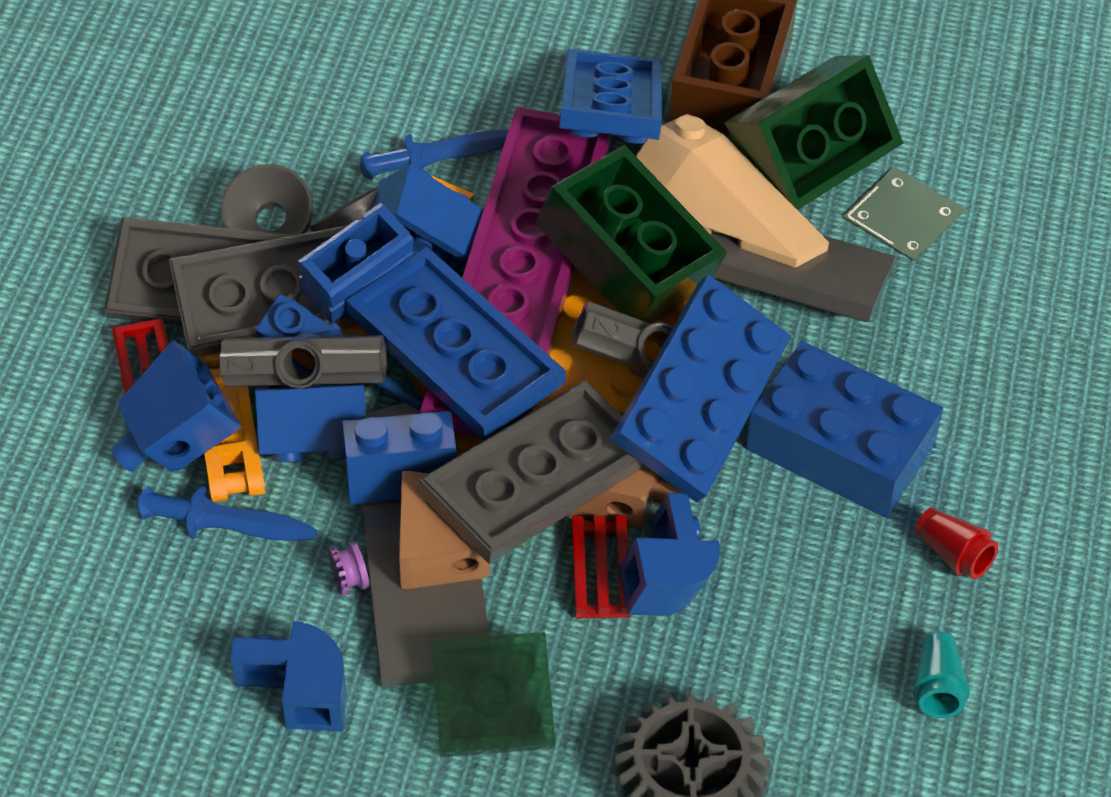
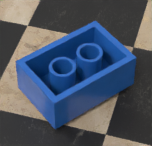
(844, 428)

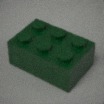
(818, 129)
(629, 236)

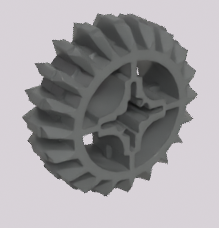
(732, 758)

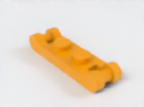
(235, 449)

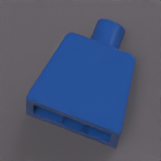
(173, 412)

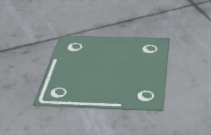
(904, 213)

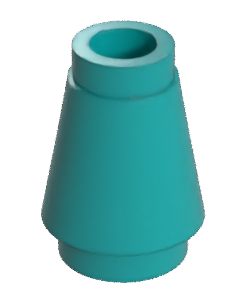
(940, 677)

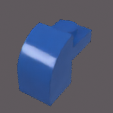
(671, 568)
(305, 668)

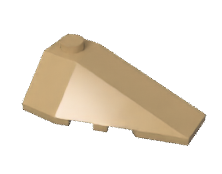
(729, 192)

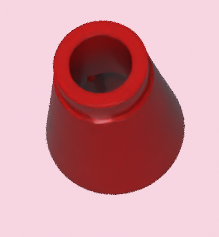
(957, 542)

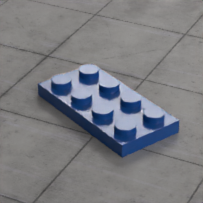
(612, 96)
(456, 343)
(701, 388)

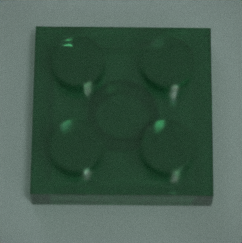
(493, 694)

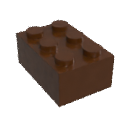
(731, 58)

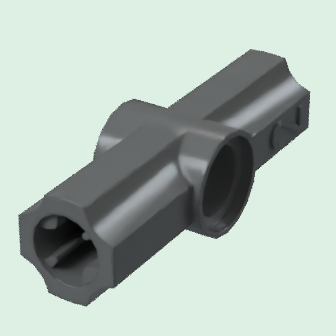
(617, 337)
(271, 363)

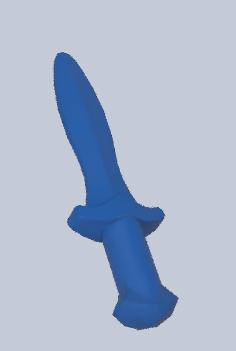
(424, 154)
(205, 513)

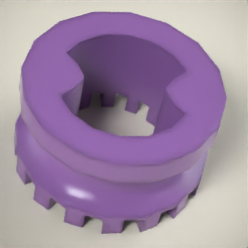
(350, 568)

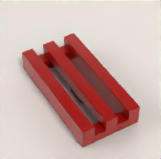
(138, 330)
(599, 530)

